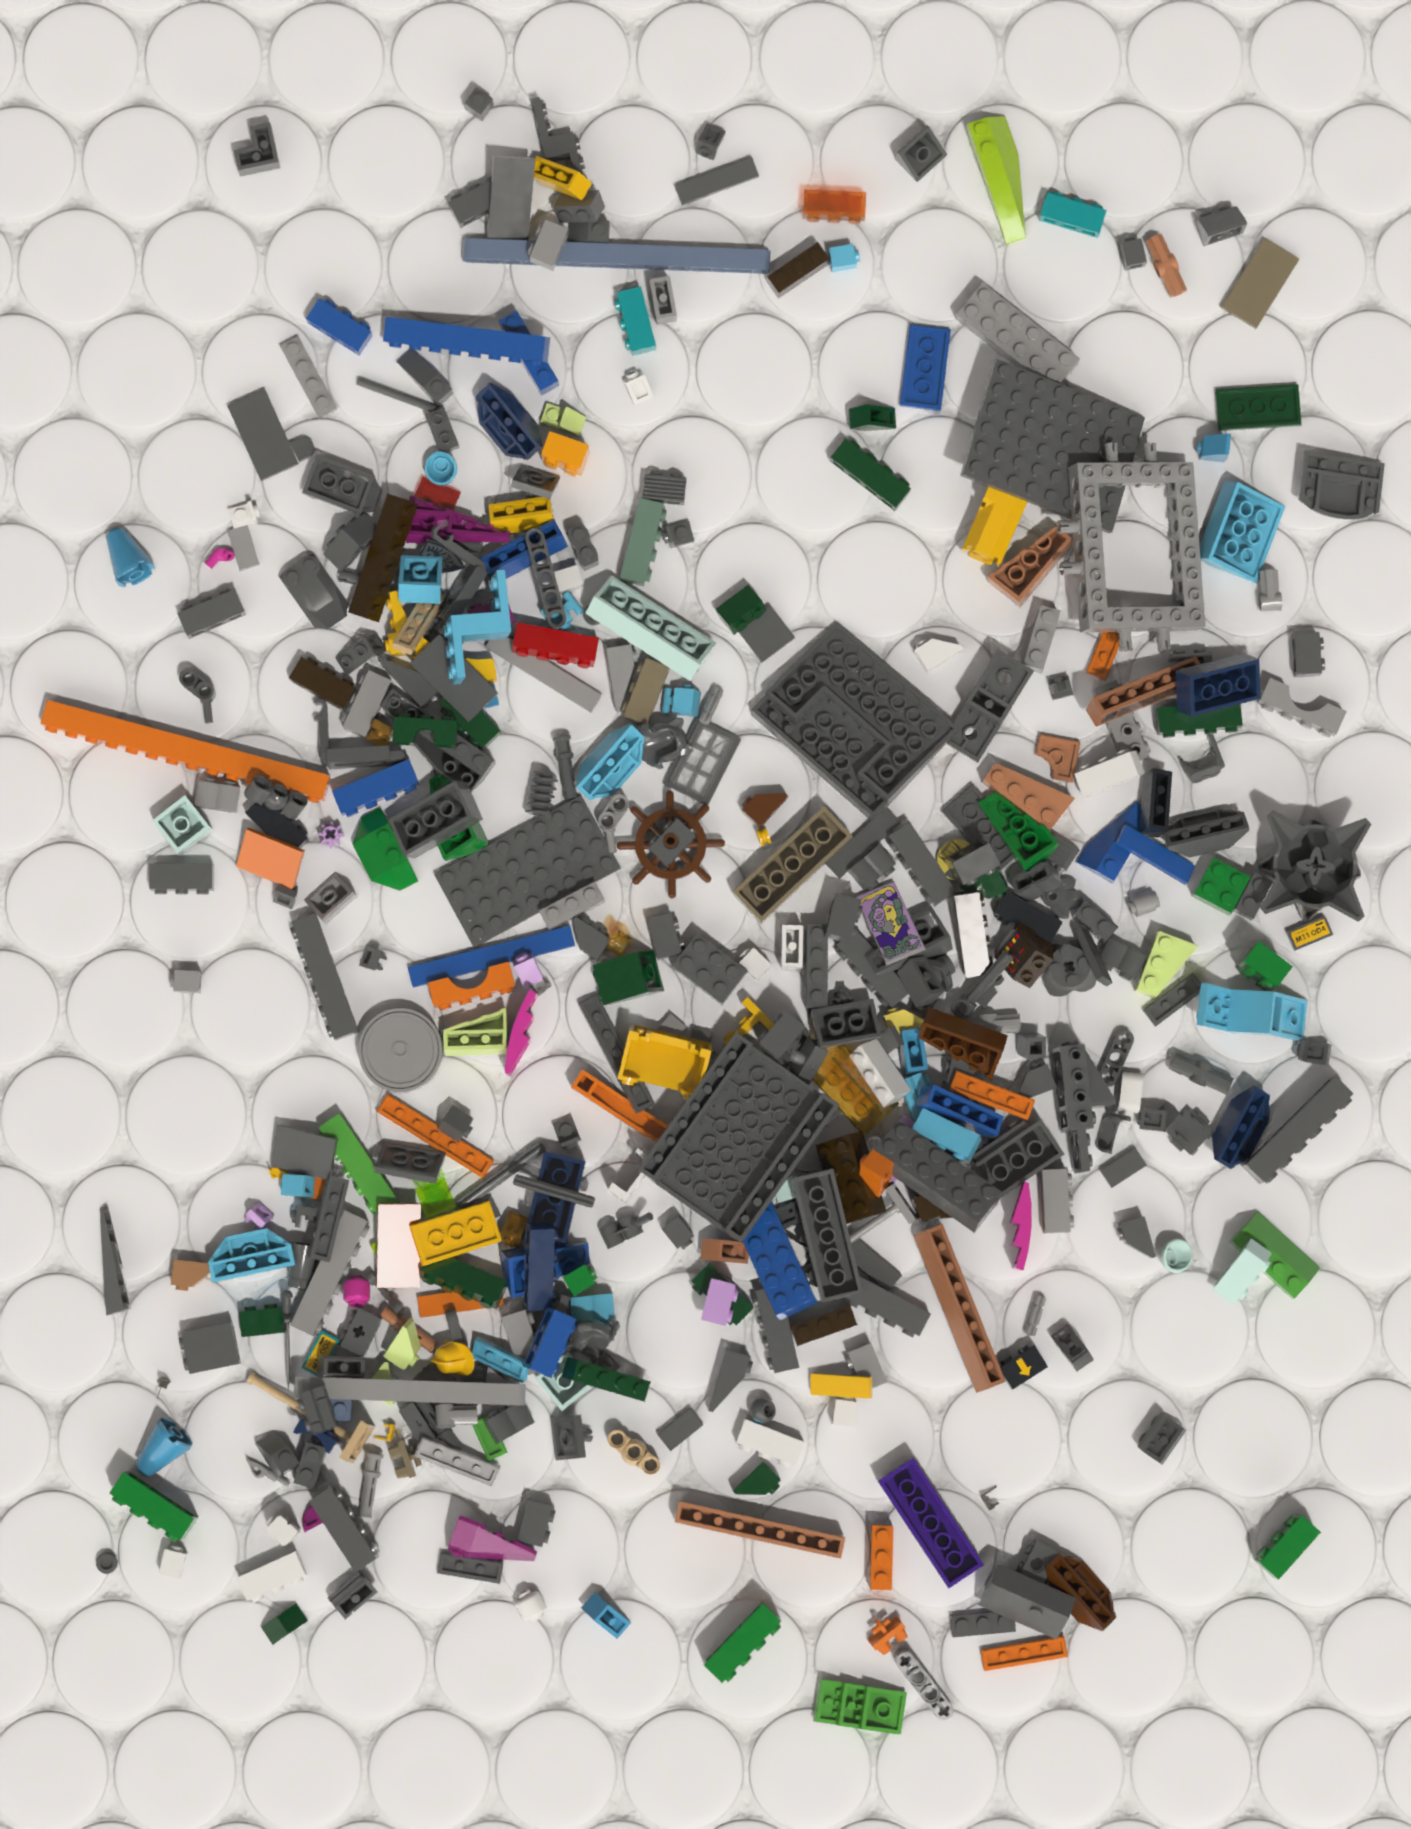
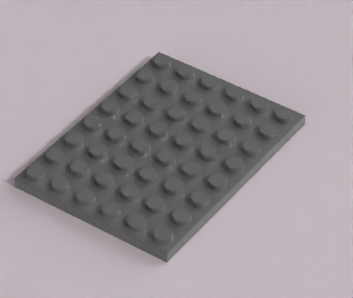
(1037, 430)

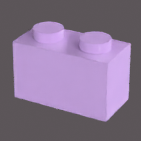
(719, 1301)

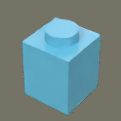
(843, 257)
(297, 1185)

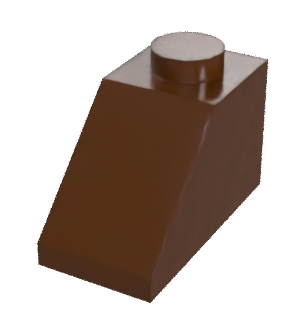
(762, 807)

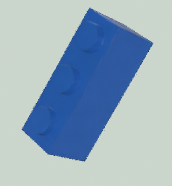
(339, 326)
(549, 1342)

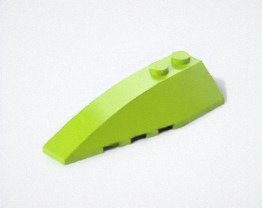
(1001, 173)

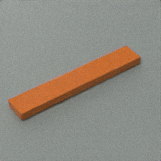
(429, 1133)

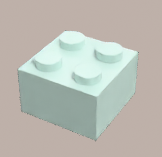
(182, 825)
(561, 1389)

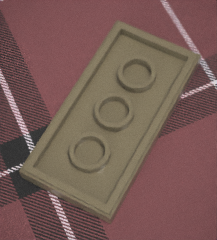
(1260, 283)

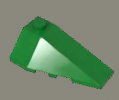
(465, 842)

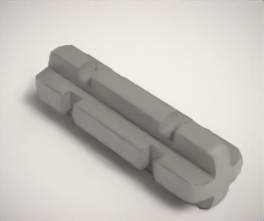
(711, 705)
(1035, 1315)

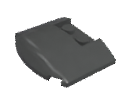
(1340, 485)

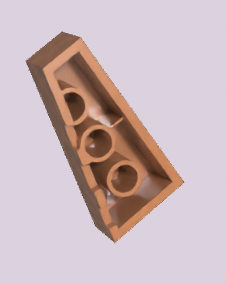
(1026, 571)
(1028, 795)

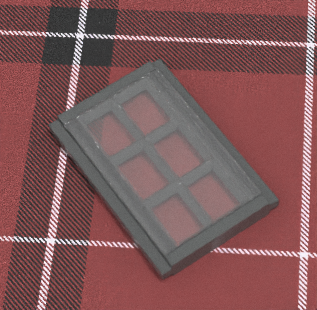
(702, 770)

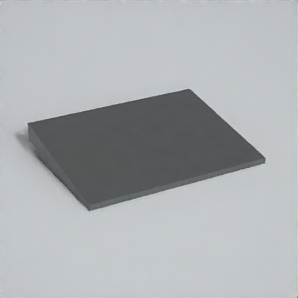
(854, 721)

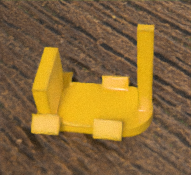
(275, 1172)
(390, 1435)

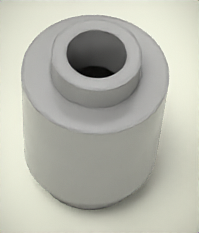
(1143, 903)

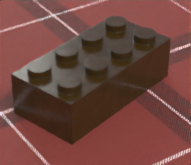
(844, 1157)

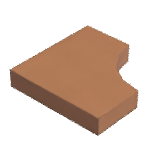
(1060, 755)

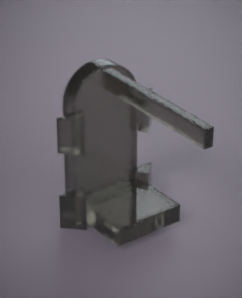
(542, 989)
(163, 1383)
(986, 1499)

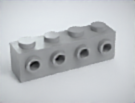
(1125, 730)

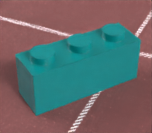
(1073, 214)
(635, 321)

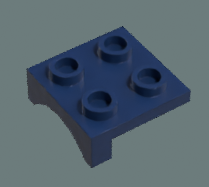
(328, 1437)

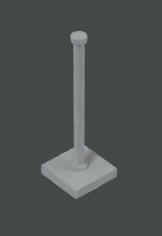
(898, 1206)

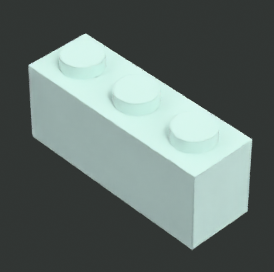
(1243, 1272)

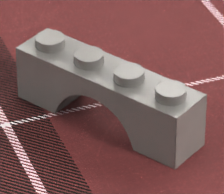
(1277, 698)

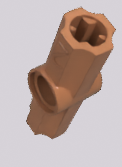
(1166, 265)

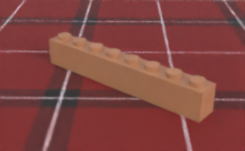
(959, 1308)
(760, 1529)

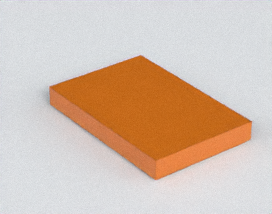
(270, 858)

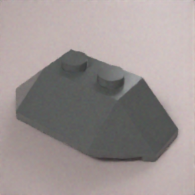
(1206, 831)

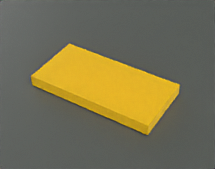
(455, 1233)

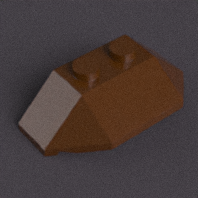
(1093, 1599)

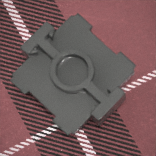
(1190, 1131)

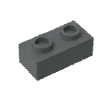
(442, 430)

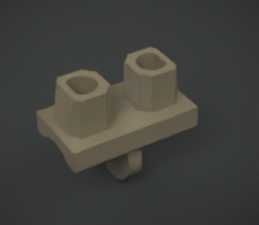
(402, 1450)

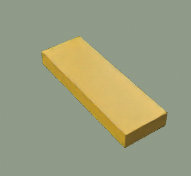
(841, 1385)

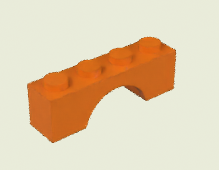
(498, 979)

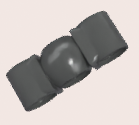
(275, 797)

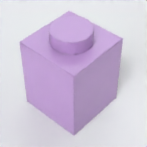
(527, 969)

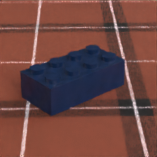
(1218, 684)
(565, 1173)

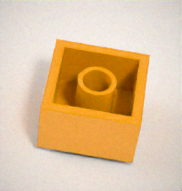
(565, 454)

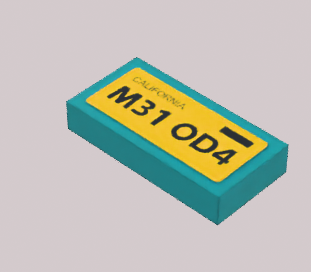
(323, 1346)

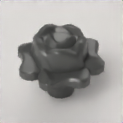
(842, 996)

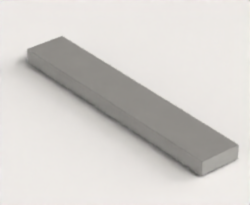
(547, 674)

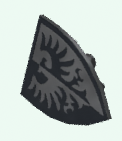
(450, 561)

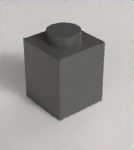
(478, 104)
(1133, 253)
(1031, 1045)
(456, 1124)
(678, 1233)

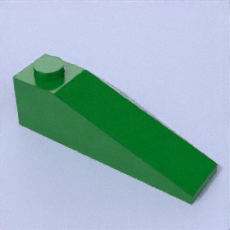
(1023, 836)

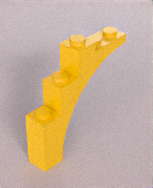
(484, 667)

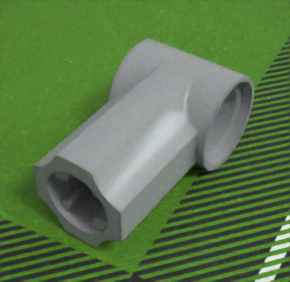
(1269, 596)
(449, 1415)

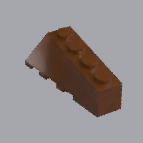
(964, 1040)

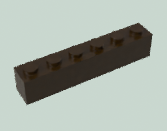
(383, 558)

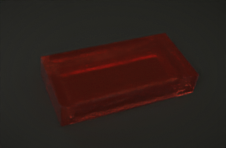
(438, 495)

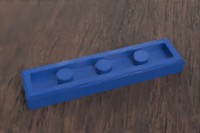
(1155, 854)

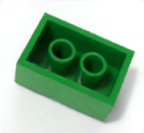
(1264, 967)
(1287, 1545)

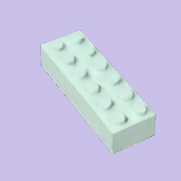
(650, 628)

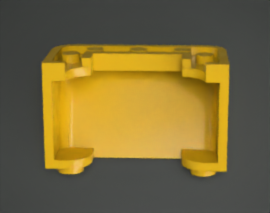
(664, 1059)

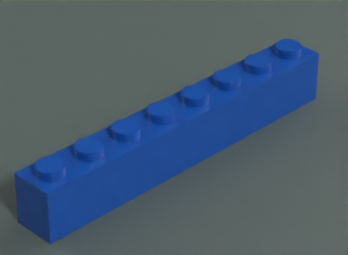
(466, 339)

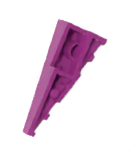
(451, 522)

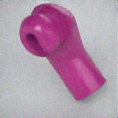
(219, 554)

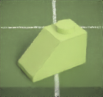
(404, 1347)

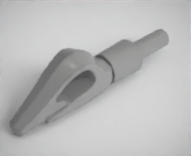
(265, 1472)

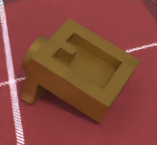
(380, 733)
(513, 1229)

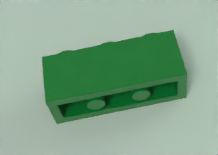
(580, 1279)

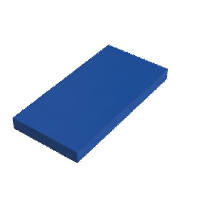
(925, 367)

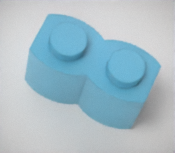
(595, 1306)

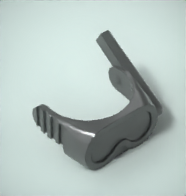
(1212, 770)
(1108, 1130)

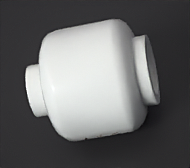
(530, 1605)

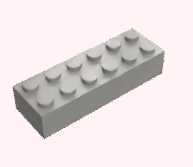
(1015, 335)

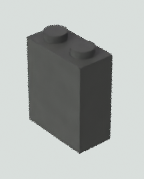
(210, 1348)

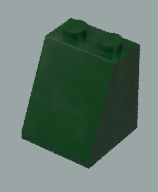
(627, 977)

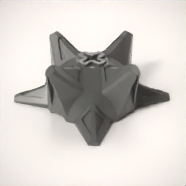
(1330, 853)

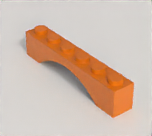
(618, 1106)

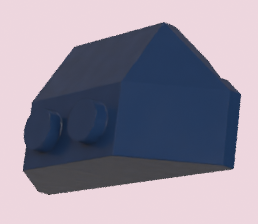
(508, 422)
(1241, 1127)

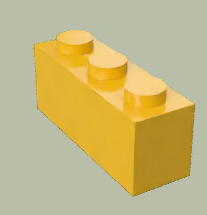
(560, 178)
(521, 514)

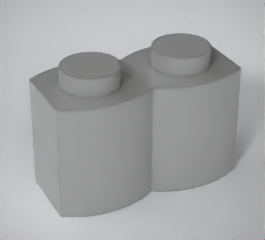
(217, 796)

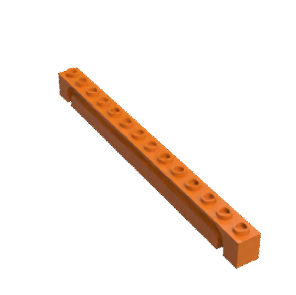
(181, 749)

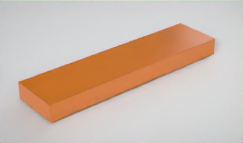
(991, 1095)
(437, 1304)
(1024, 1653)

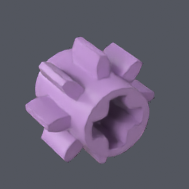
(331, 828)

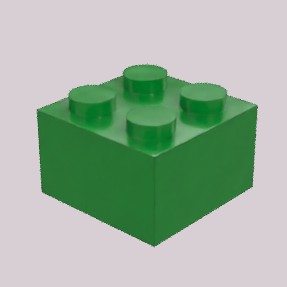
(1221, 886)

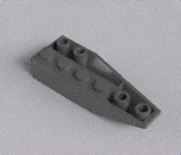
(459, 764)

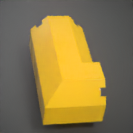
(994, 527)

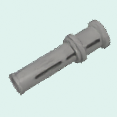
(370, 1475)

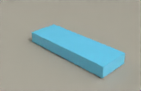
(499, 1359)

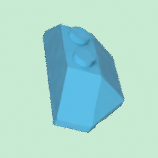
(611, 763)
(250, 1255)

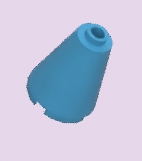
(127, 558)
(162, 1447)

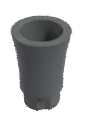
(301, 1272)

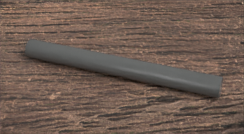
(396, 395)

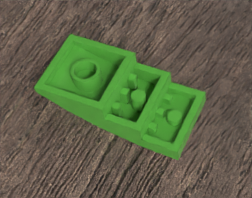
(860, 1706)

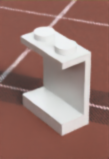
(621, 1194)

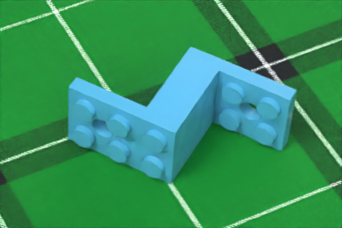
(477, 627)
(1251, 1012)

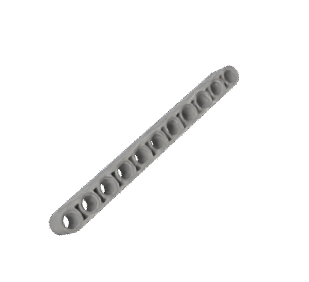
(415, 1390)

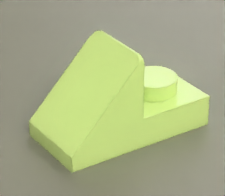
(563, 419)

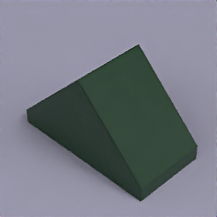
(284, 1623)

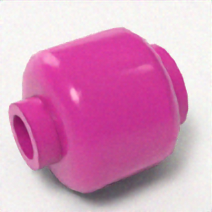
(356, 1291)

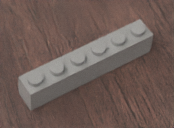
(328, 1275)

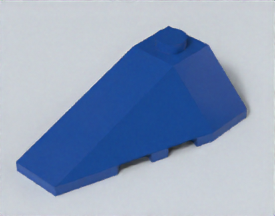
(1102, 853)
(569, 1258)

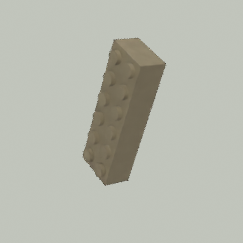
(792, 865)

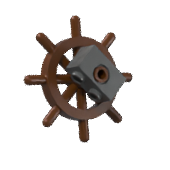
(670, 844)

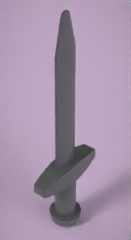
(286, 1299)

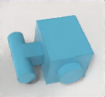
(571, 604)
(684, 703)

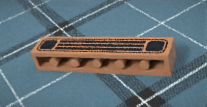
(1136, 694)

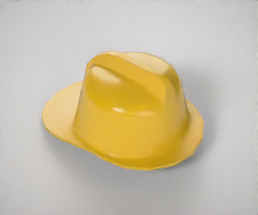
(454, 1358)

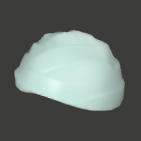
(1176, 1255)

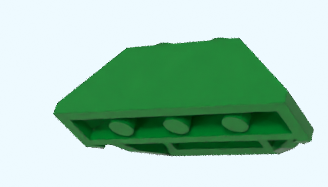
(381, 852)

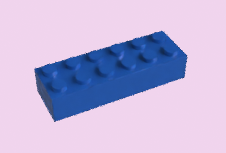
(778, 1265)

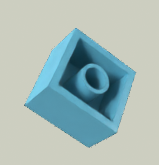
(420, 579)

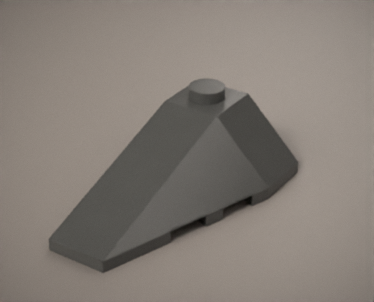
(933, 935)

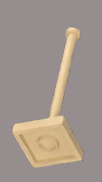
(355, 1440)

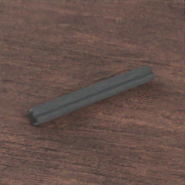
(501, 1175)

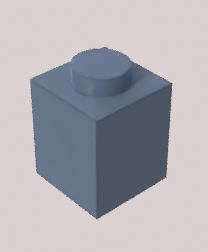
(342, 1409)

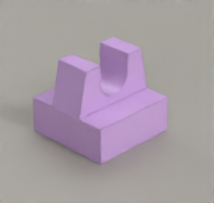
(260, 1215)

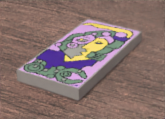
(890, 923)

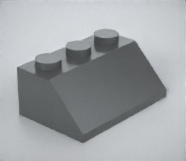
(845, 1023)

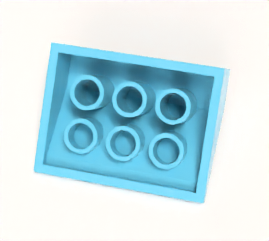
(1240, 531)

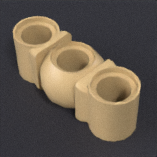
(641, 1459)

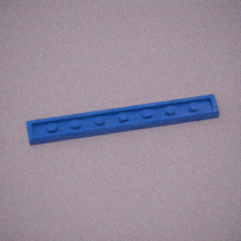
(489, 956)

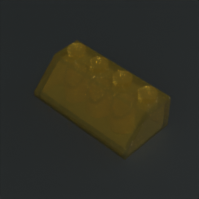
(845, 1084)

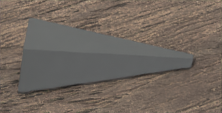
(115, 1290)

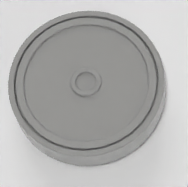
(400, 1050)

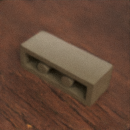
(645, 691)

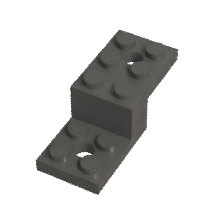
(989, 705)

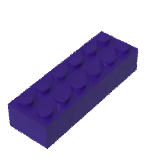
(930, 1522)

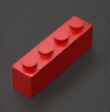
(555, 645)

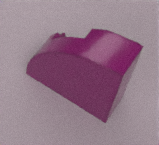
(310, 1519)

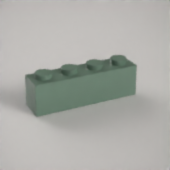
(642, 542)

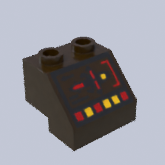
(1029, 954)

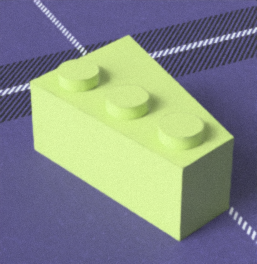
(1162, 963)
(478, 1037)

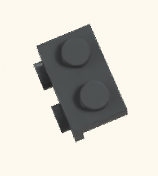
(1161, 1438)

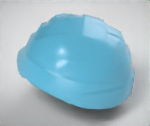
(441, 468)

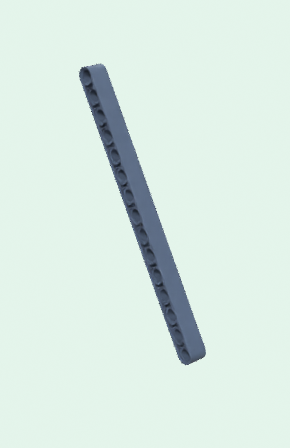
(624, 256)

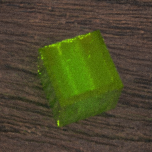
(436, 1198)

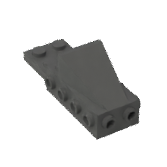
(1078, 1092)

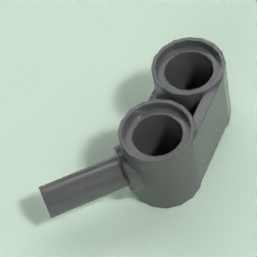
(195, 688)
(625, 1229)

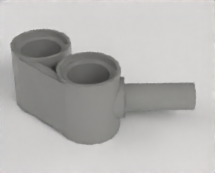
(616, 815)

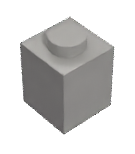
(186, 981)

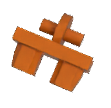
(884, 1632)

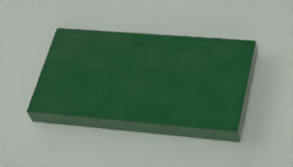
(1258, 407)

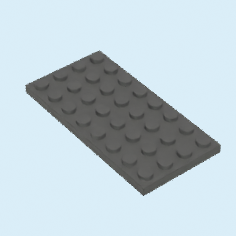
(527, 871)

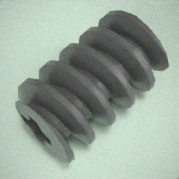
(541, 794)

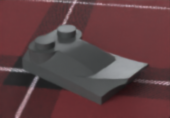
(342, 486)
(315, 592)

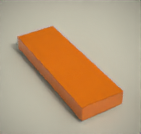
(1104, 655)

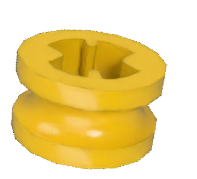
(763, 836)

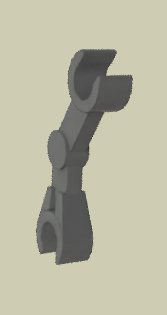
(397, 1308)

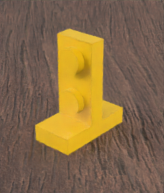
(748, 1023)

